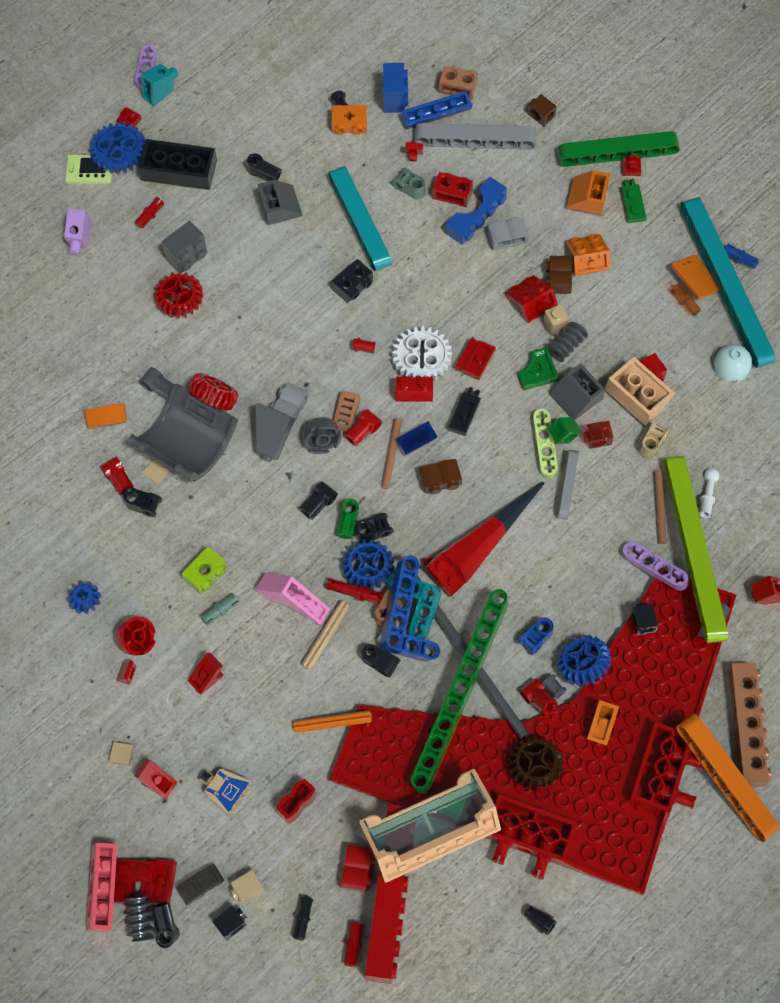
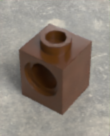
(542, 110)

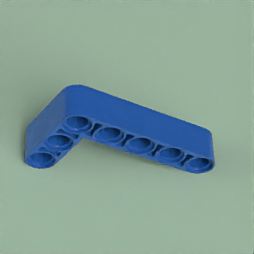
(402, 614)

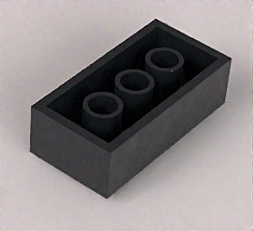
(177, 164)

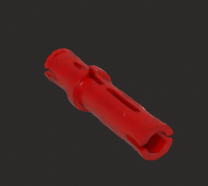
(360, 592)

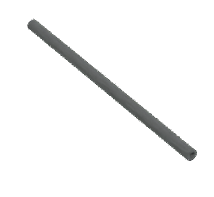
(483, 676)

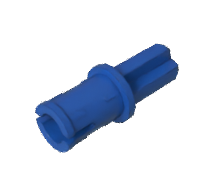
(741, 256)

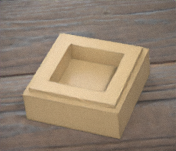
(121, 753)

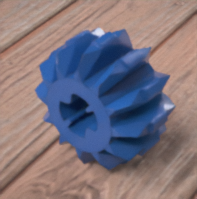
(77, 595)

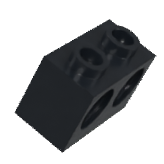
(349, 278)

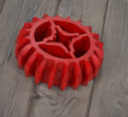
(188, 298)
(213, 391)

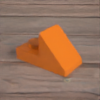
(603, 722)

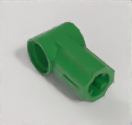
(348, 520)

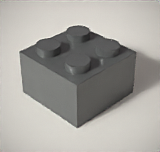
(184, 247)

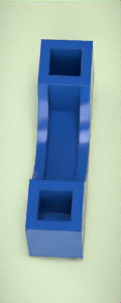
(462, 226)

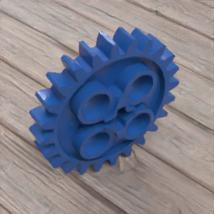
(117, 147)

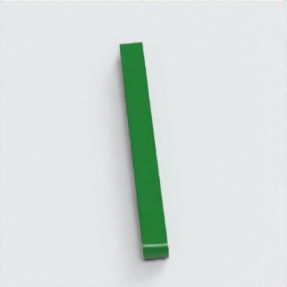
(460, 699)

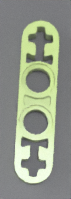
(545, 443)

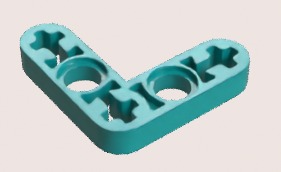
(422, 595)

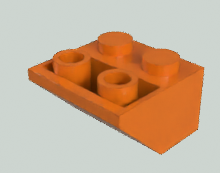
(589, 192)

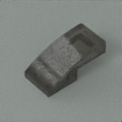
(199, 884)

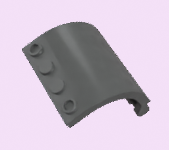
(187, 435)

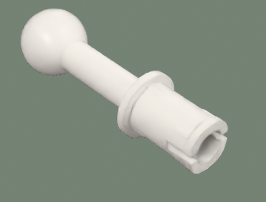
(711, 476)

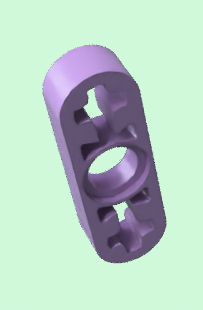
(144, 61)

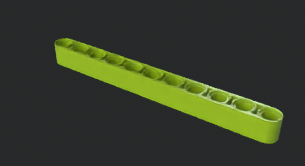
(695, 550)

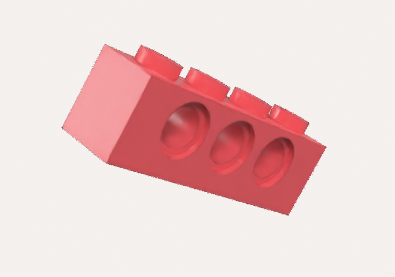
(101, 887)

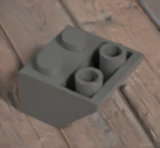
(279, 201)
(578, 391)

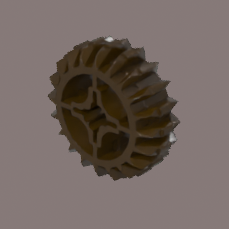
(541, 768)

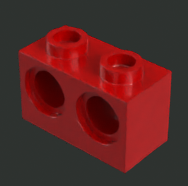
(452, 192)

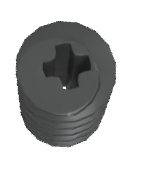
(567, 340)
(139, 918)

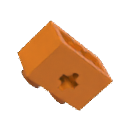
(349, 119)

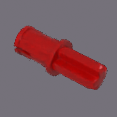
(149, 212)
(353, 944)

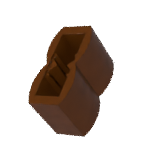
(560, 274)
(440, 476)

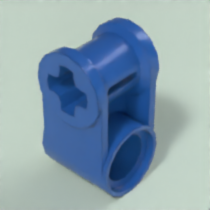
(534, 638)

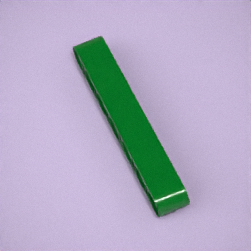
(618, 147)

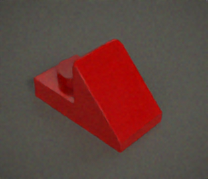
(206, 673)
(155, 779)

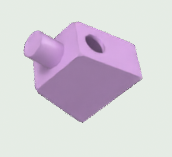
(77, 230)

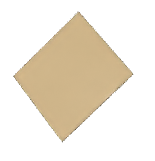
(156, 471)

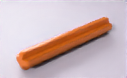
(332, 721)

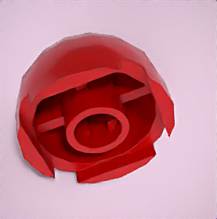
(135, 636)

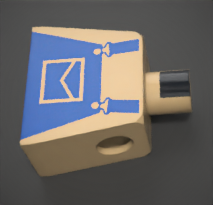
(225, 790)

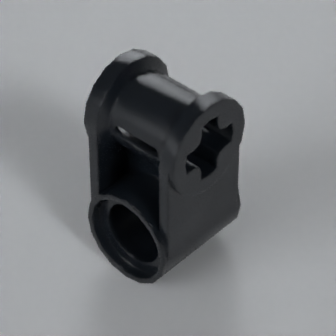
(145, 504)
(377, 527)
(382, 662)

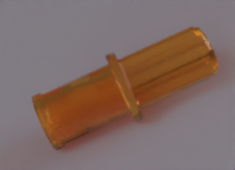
(685, 299)

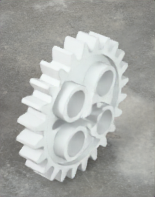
(439, 354)

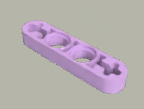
(654, 567)

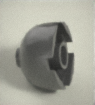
(321, 435)

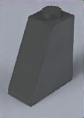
(271, 431)

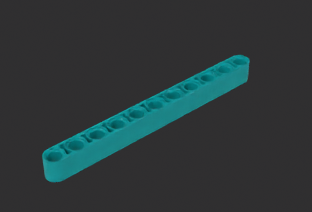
(731, 289)

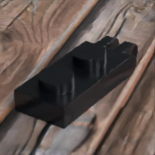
(465, 412)

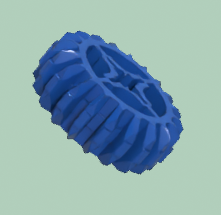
(376, 553)
(580, 654)

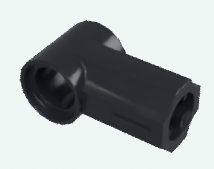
(263, 168)
(321, 496)
(164, 922)

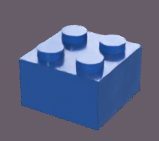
(395, 87)

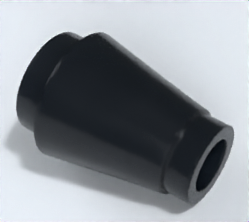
(541, 920)

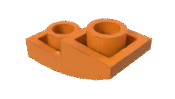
(106, 415)

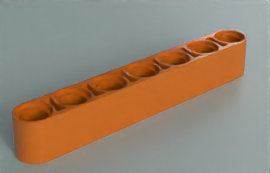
(727, 777)

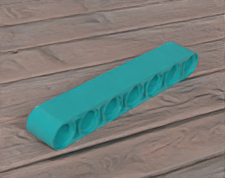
(360, 218)

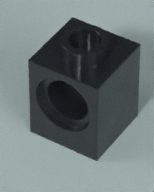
(644, 618)
(230, 922)

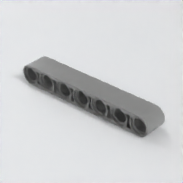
(475, 136)

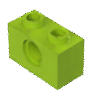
(206, 560)

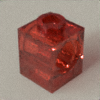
(598, 434)

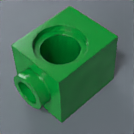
(564, 430)

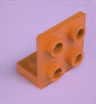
(589, 254)

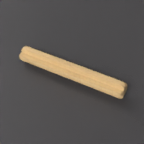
(325, 635)

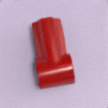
(366, 424)
(116, 473)
(535, 694)

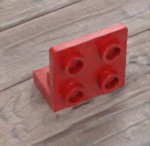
(533, 297)

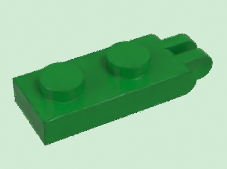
(633, 202)

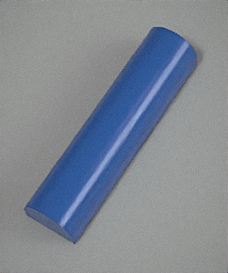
(436, 109)

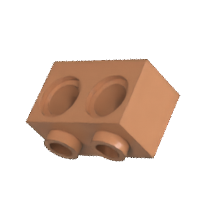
(457, 81)

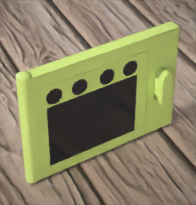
(85, 171)

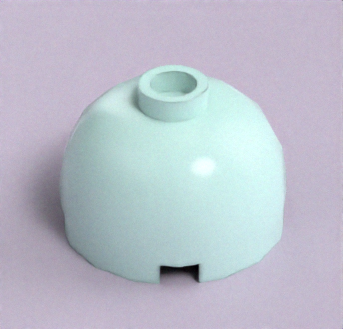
(733, 363)

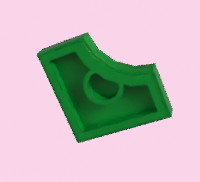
(539, 370)

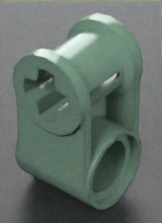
(410, 184)

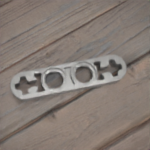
(568, 484)

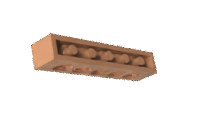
(749, 673)

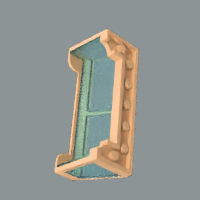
(431, 827)

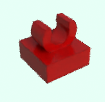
(129, 117)
(414, 149)
(632, 166)

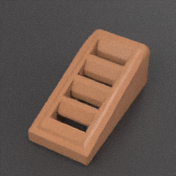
(349, 400)

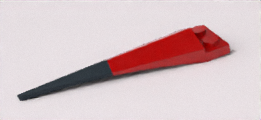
(461, 560)

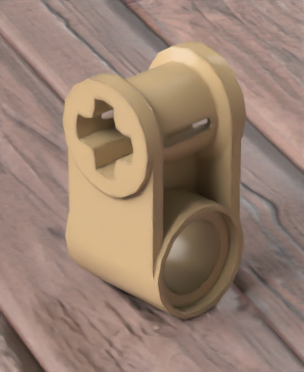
(655, 438)

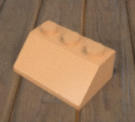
(639, 391)

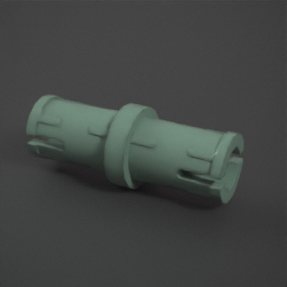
(219, 609)

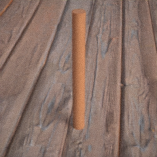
(391, 453)
(660, 507)

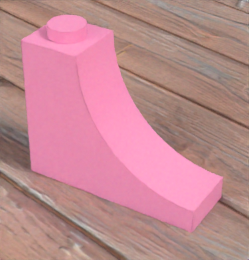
(293, 595)

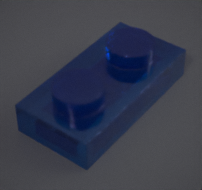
(416, 438)

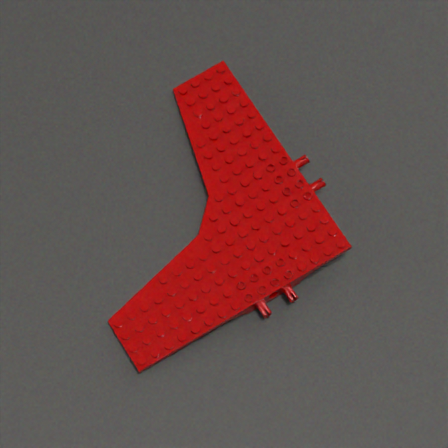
(611, 797)

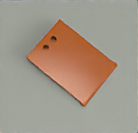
(695, 276)

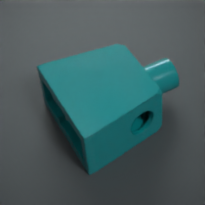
(157, 83)

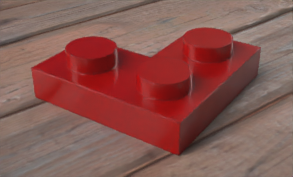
(128, 874)

